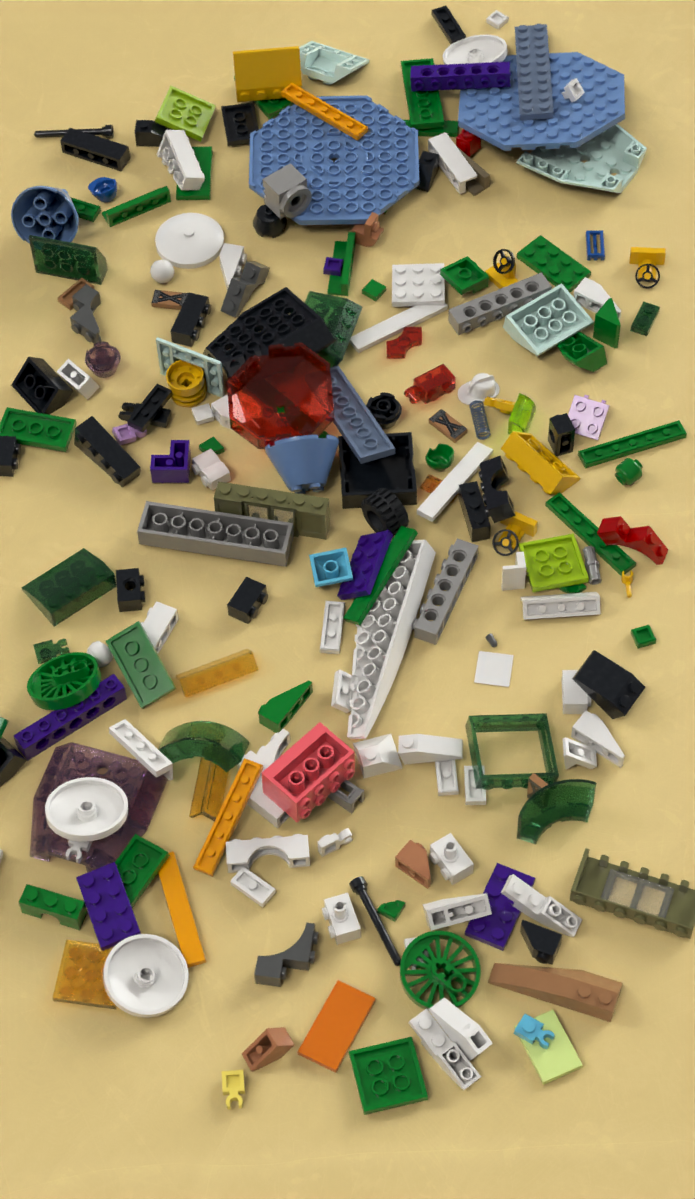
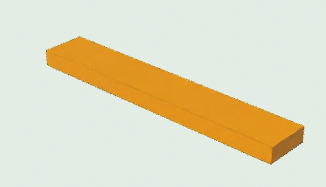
(324, 111)
(228, 817)
(181, 912)

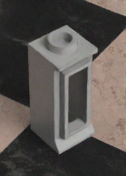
(345, 801)

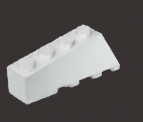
(181, 160)

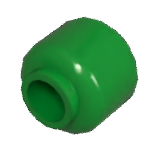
(628, 471)

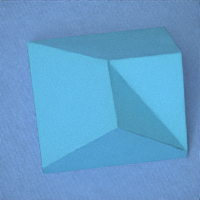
(331, 567)

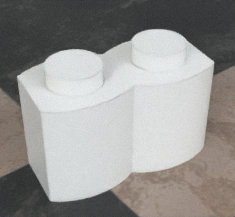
(210, 469)

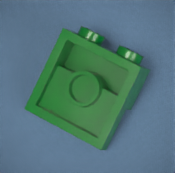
(465, 276)

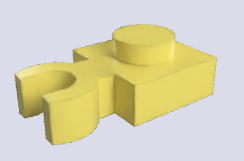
(233, 1086)

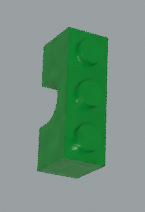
(39, 901)

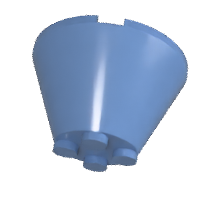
(45, 213)
(303, 461)

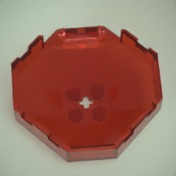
(284, 378)

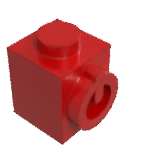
(468, 142)

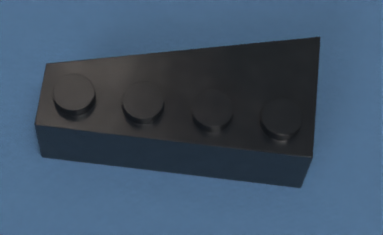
(105, 452)

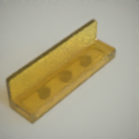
(217, 672)
(208, 790)

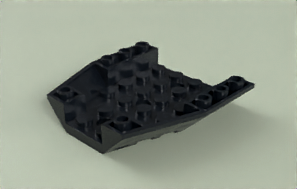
(275, 328)

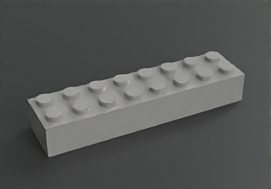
(215, 533)

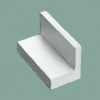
(514, 576)

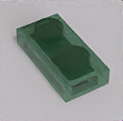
(645, 318)

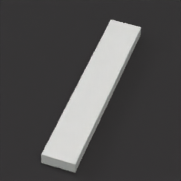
(395, 325)
(450, 485)

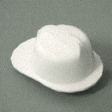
(478, 388)

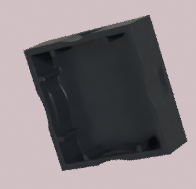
(390, 472)

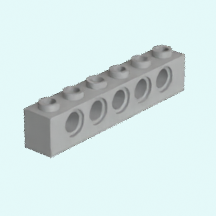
(496, 304)
(431, 630)

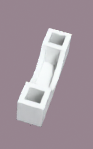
(244, 852)

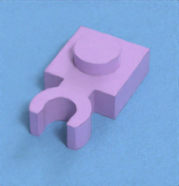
(126, 434)

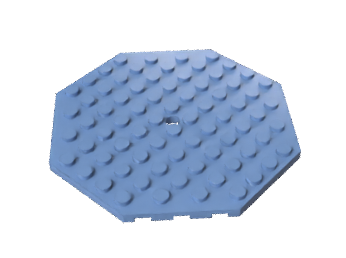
(496, 116)
(367, 172)

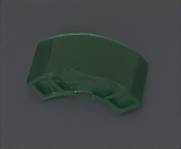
(207, 740)
(553, 803)

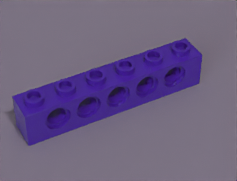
(460, 76)
(65, 721)

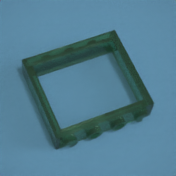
(509, 723)

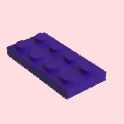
(365, 564)
(108, 905)
(498, 926)

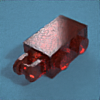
(431, 385)

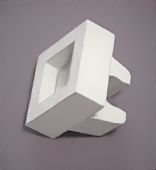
(573, 90)

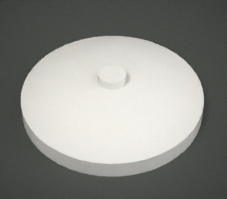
(476, 50)
(189, 240)
(86, 809)
(145, 975)

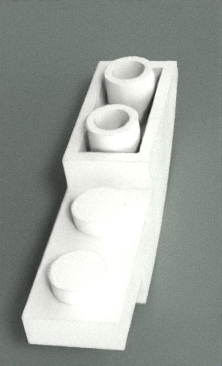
(540, 908)
(443, 1051)

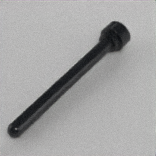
(106, 131)
(359, 887)

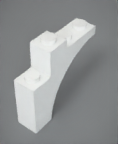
(266, 756)

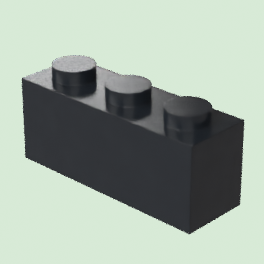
(190, 319)
(474, 511)

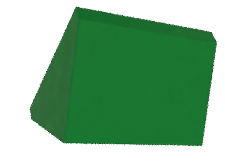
(607, 325)

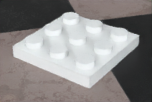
(417, 285)

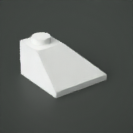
(377, 756)

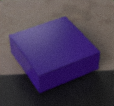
(333, 266)

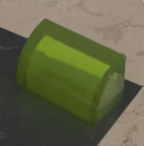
(521, 415)

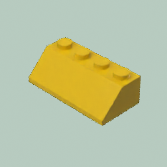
(539, 463)

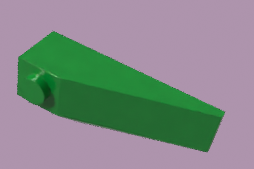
(583, 352)

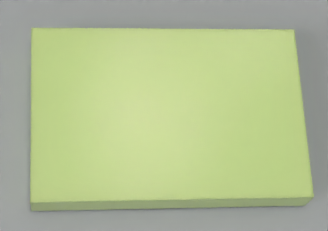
(559, 1057)

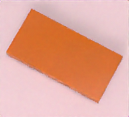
(336, 1026)

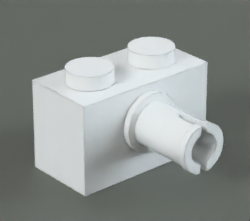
(451, 859)
(342, 918)

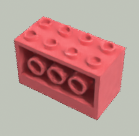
(308, 772)

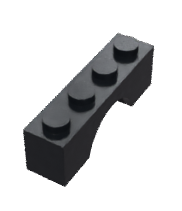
(493, 476)

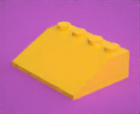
(266, 72)

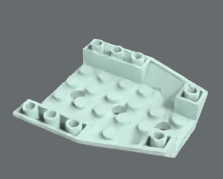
(605, 154)

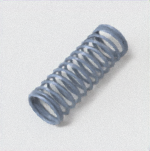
(483, 429)

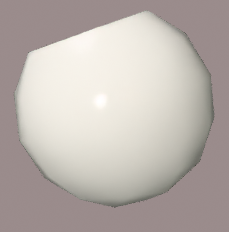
(162, 271)
(101, 653)

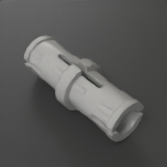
(592, 565)

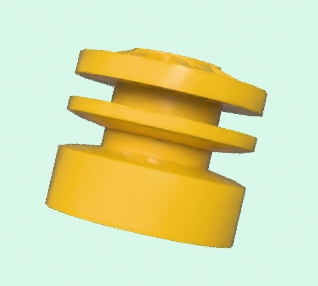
(186, 383)

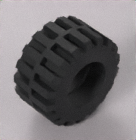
(384, 511)

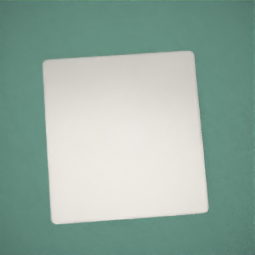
(494, 668)

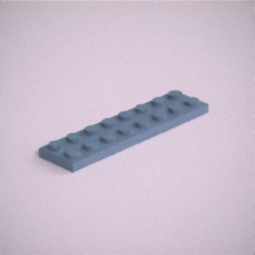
(356, 421)

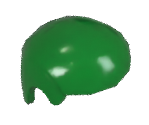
(440, 458)

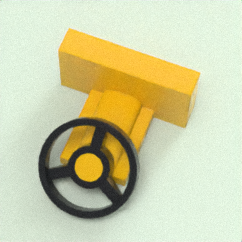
(647, 260)
(503, 273)
(514, 532)

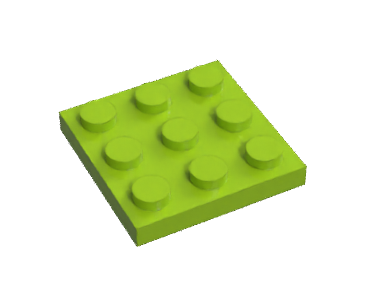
(185, 113)
(553, 563)

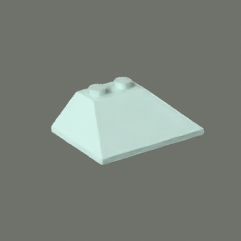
(327, 62)
(212, 368)

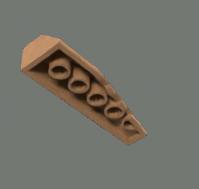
(561, 986)

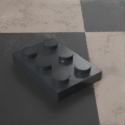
(239, 123)

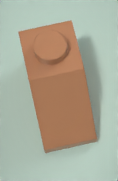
(414, 863)
(268, 1048)

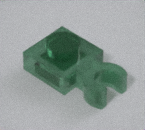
(47, 650)

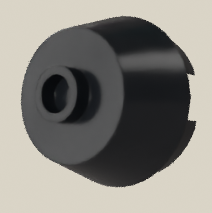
(268, 223)
(385, 409)

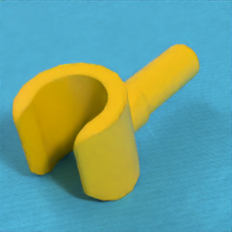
(627, 580)

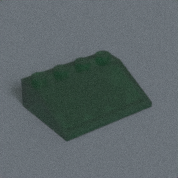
(68, 260)
(340, 318)
(70, 586)

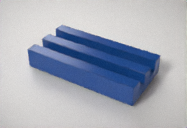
(595, 255)

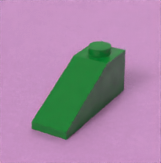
(283, 707)

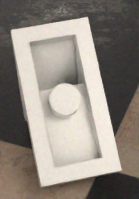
(578, 754)

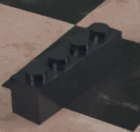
(95, 149)

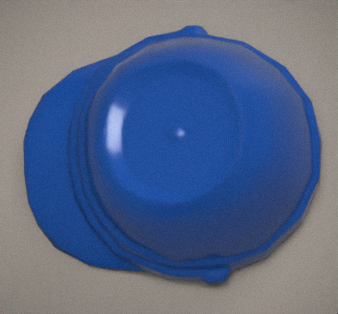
(103, 189)

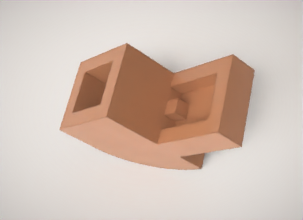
(368, 233)

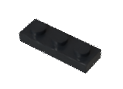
(448, 24)
(150, 408)

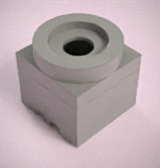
(286, 192)

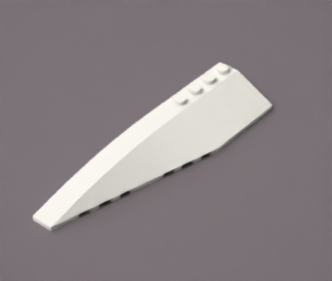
(384, 637)

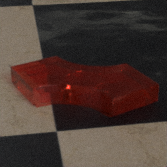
(409, 338)

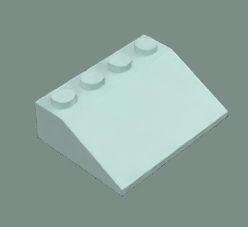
(547, 320)

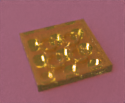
(82, 975)

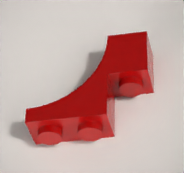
(643, 539)

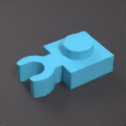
(531, 1030)

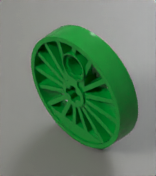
(68, 672)
(432, 964)

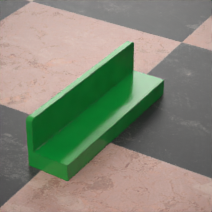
(137, 206)
(343, 250)

